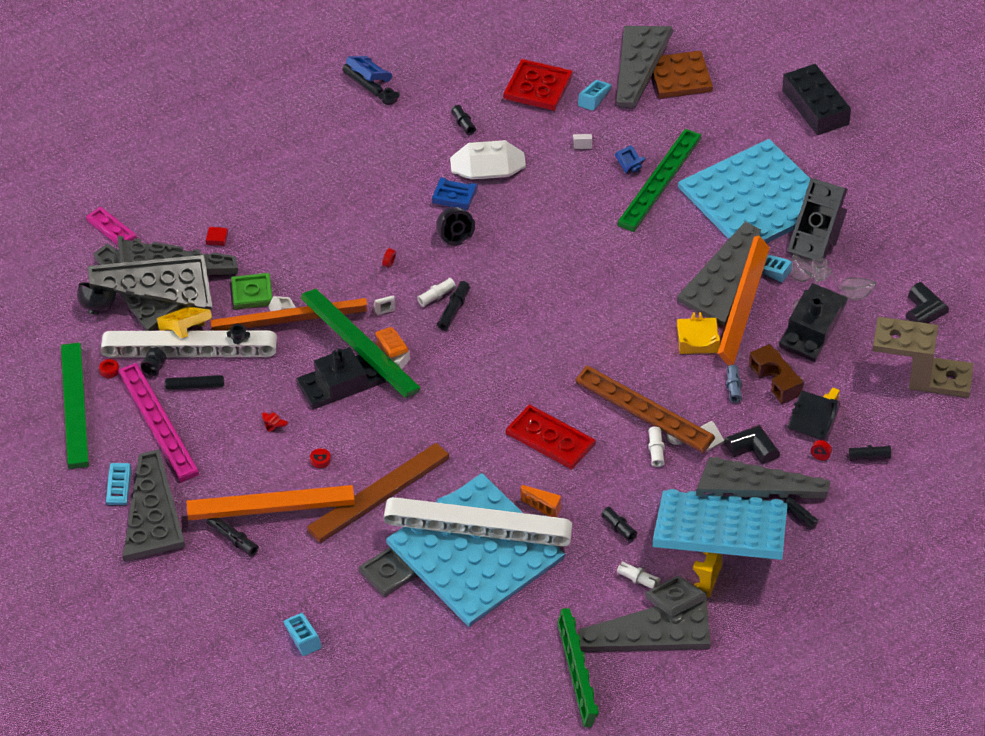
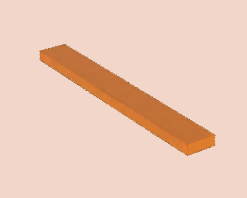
(743, 300)
(285, 315)
(270, 502)

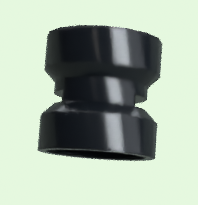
(152, 363)

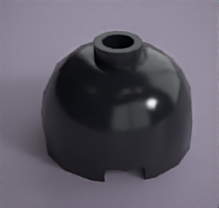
(455, 225)
(95, 299)

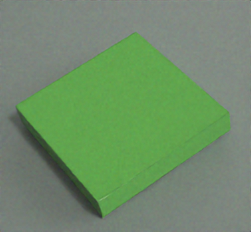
(251, 290)

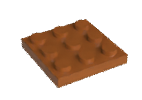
(682, 75)

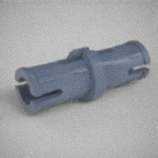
(734, 384)

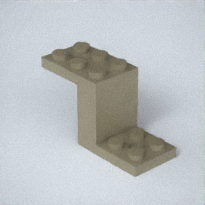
(919, 342)

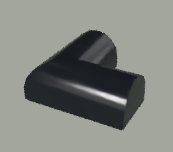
(928, 305)
(755, 440)

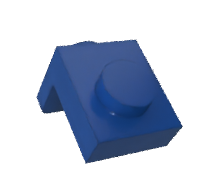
(629, 159)

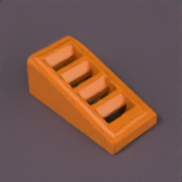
(390, 342)
(541, 500)

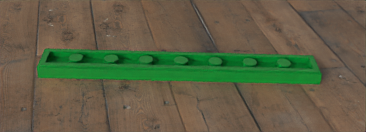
(659, 180)
(360, 343)
(74, 405)

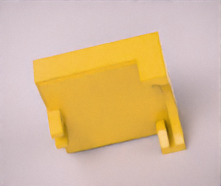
(183, 319)
(698, 335)
(708, 572)

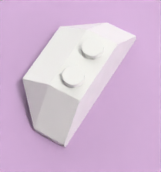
(487, 160)

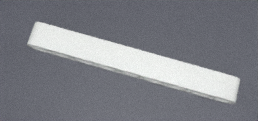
(197, 344)
(478, 521)

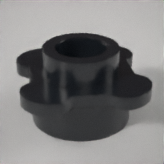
(388, 96)
(238, 333)

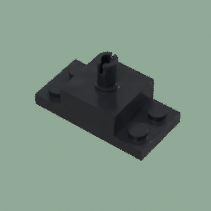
(818, 220)
(812, 321)
(337, 378)

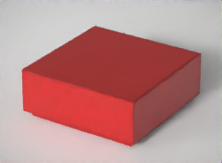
(216, 236)

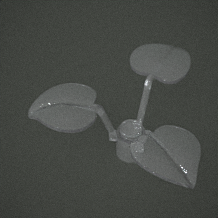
(807, 268)

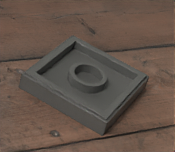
(387, 572)
(675, 595)

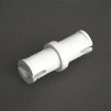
(436, 292)
(656, 447)
(638, 575)

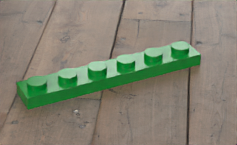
(577, 669)

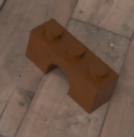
(786, 383)

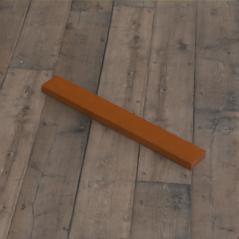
(645, 409)
(378, 492)

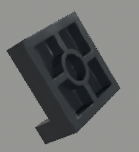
(814, 415)

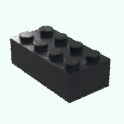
(816, 99)

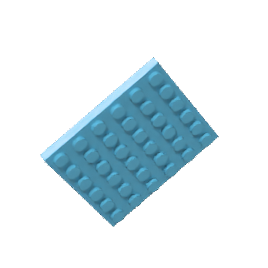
(750, 187)
(721, 524)
(471, 570)

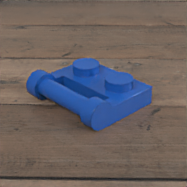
(368, 69)
(454, 193)

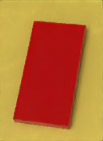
(550, 436)

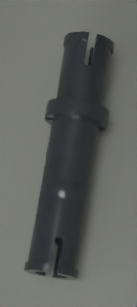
(456, 300)
(246, 544)

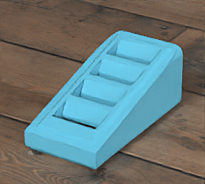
(591, 96)
(775, 273)
(119, 476)
(303, 635)

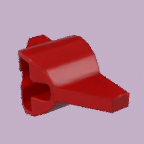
(272, 421)

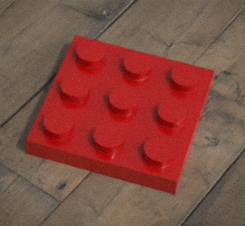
(538, 84)

